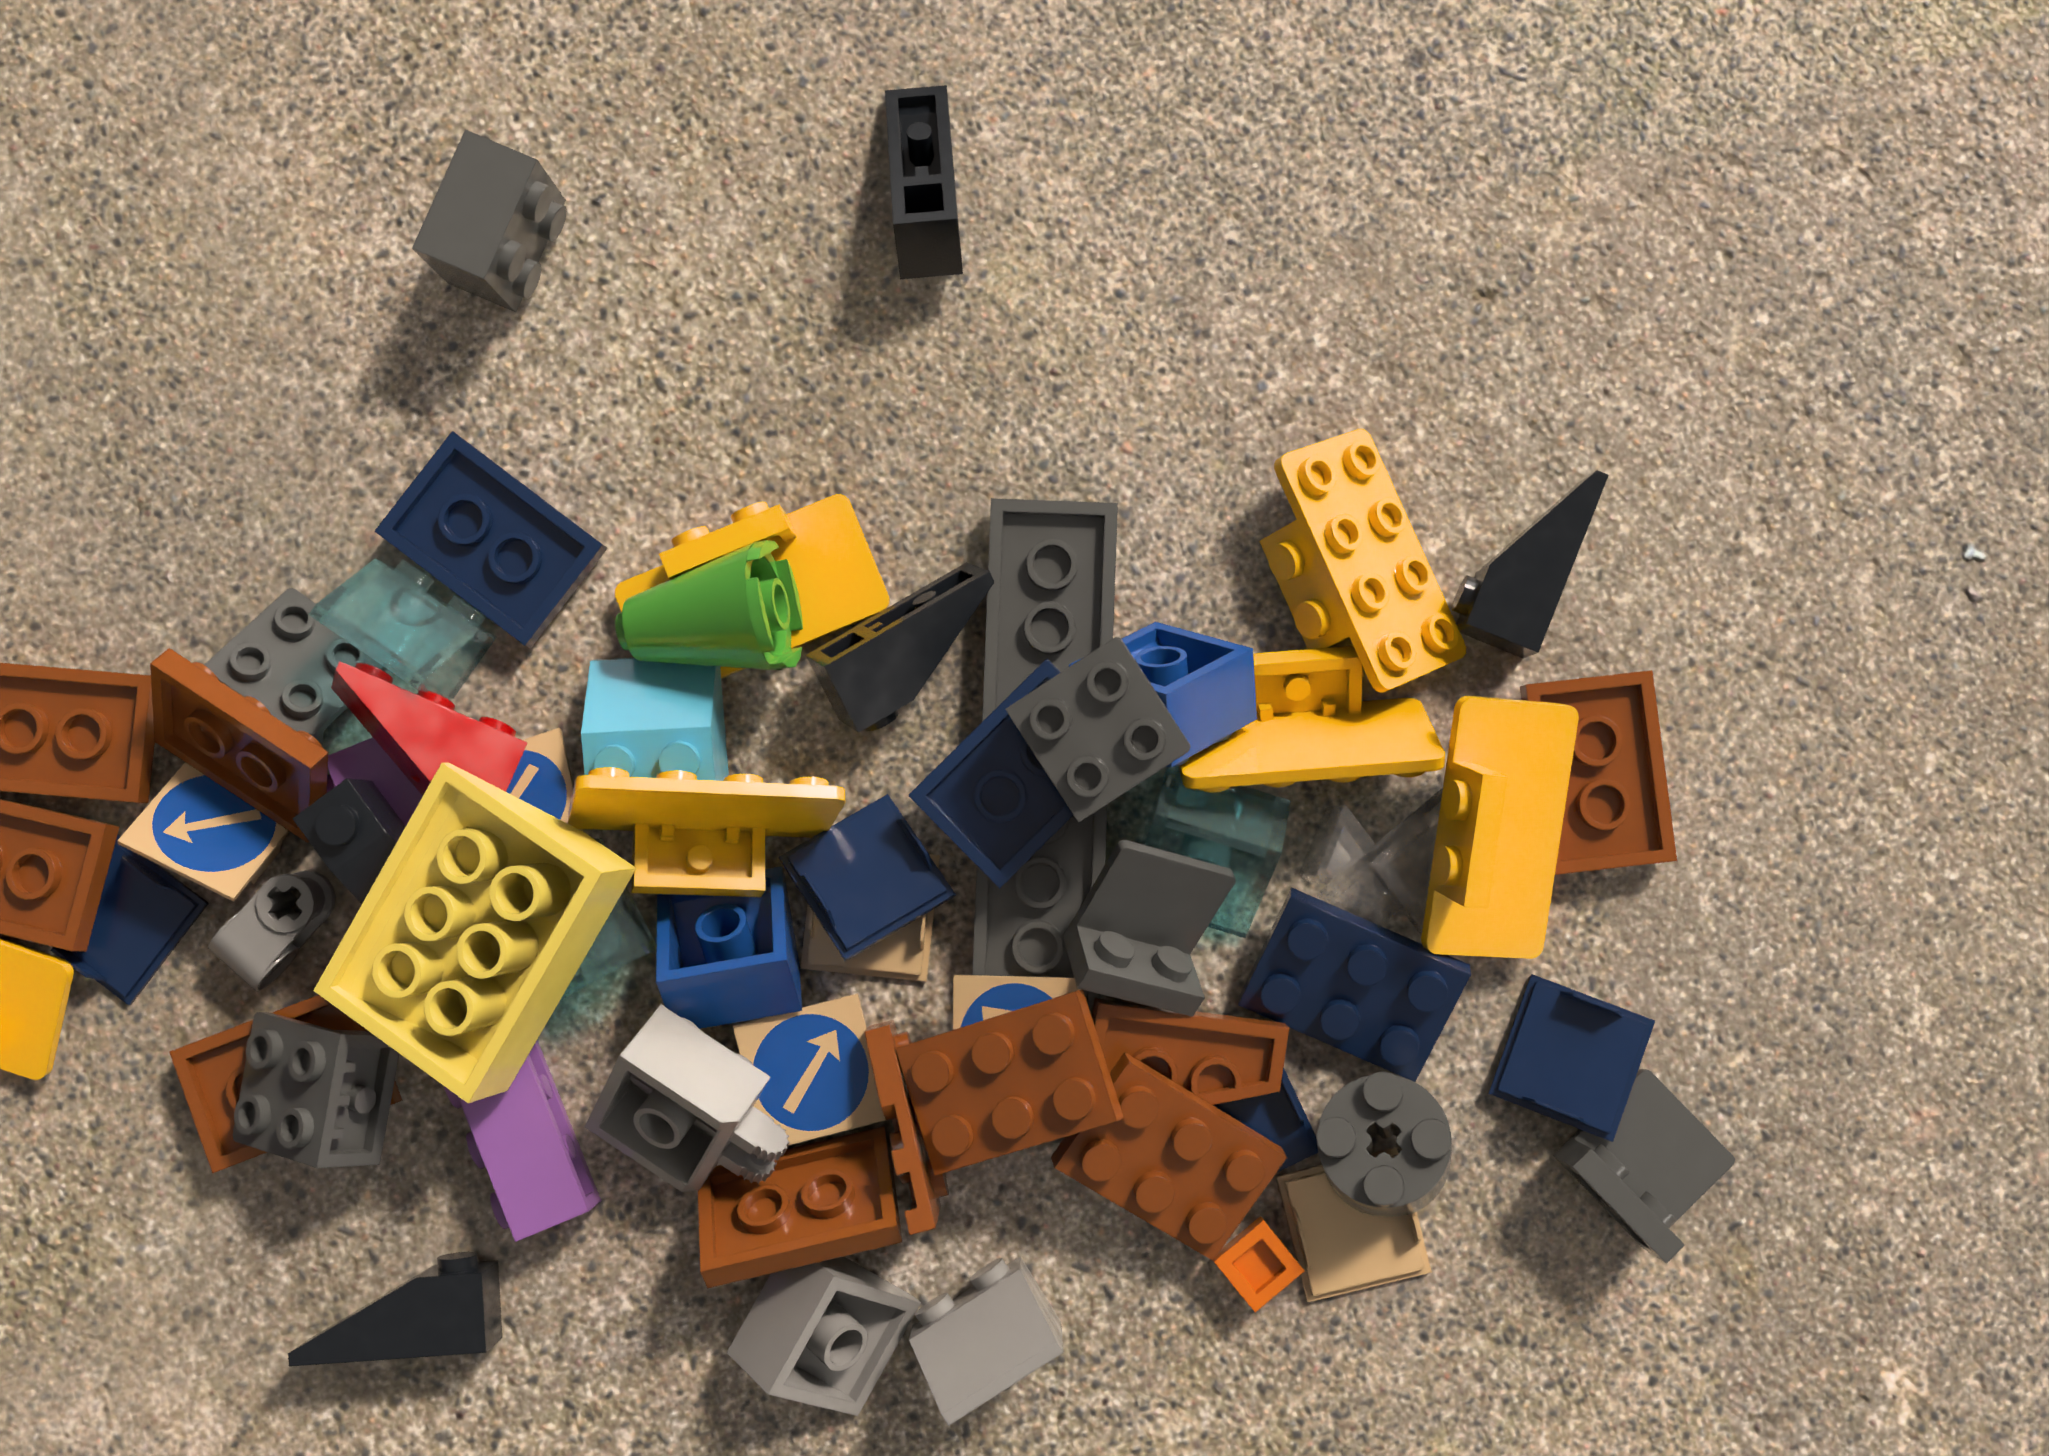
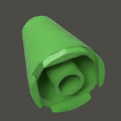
(718, 614)

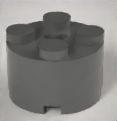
(1385, 1107)

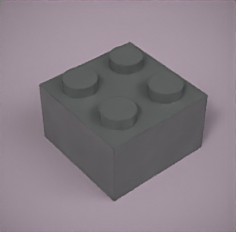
(491, 222)

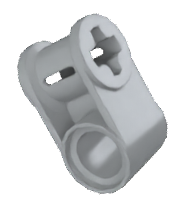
(267, 932)

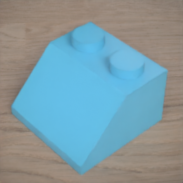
(654, 719)

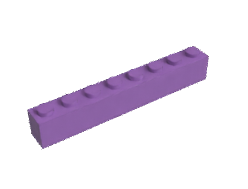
(516, 1133)

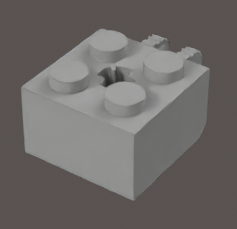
(686, 1106)

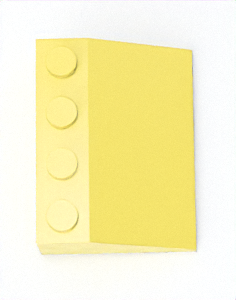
(473, 932)

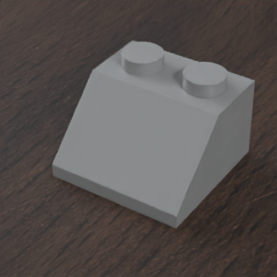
(823, 1333)
(985, 1337)

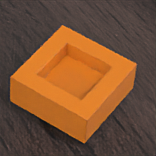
(1258, 1264)

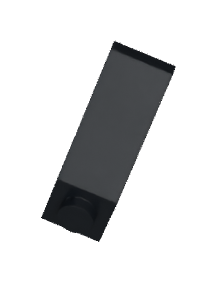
(923, 182)
(1521, 586)
(894, 653)
(352, 832)
(435, 1313)

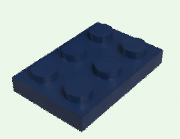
(491, 539)
(995, 792)
(1354, 985)

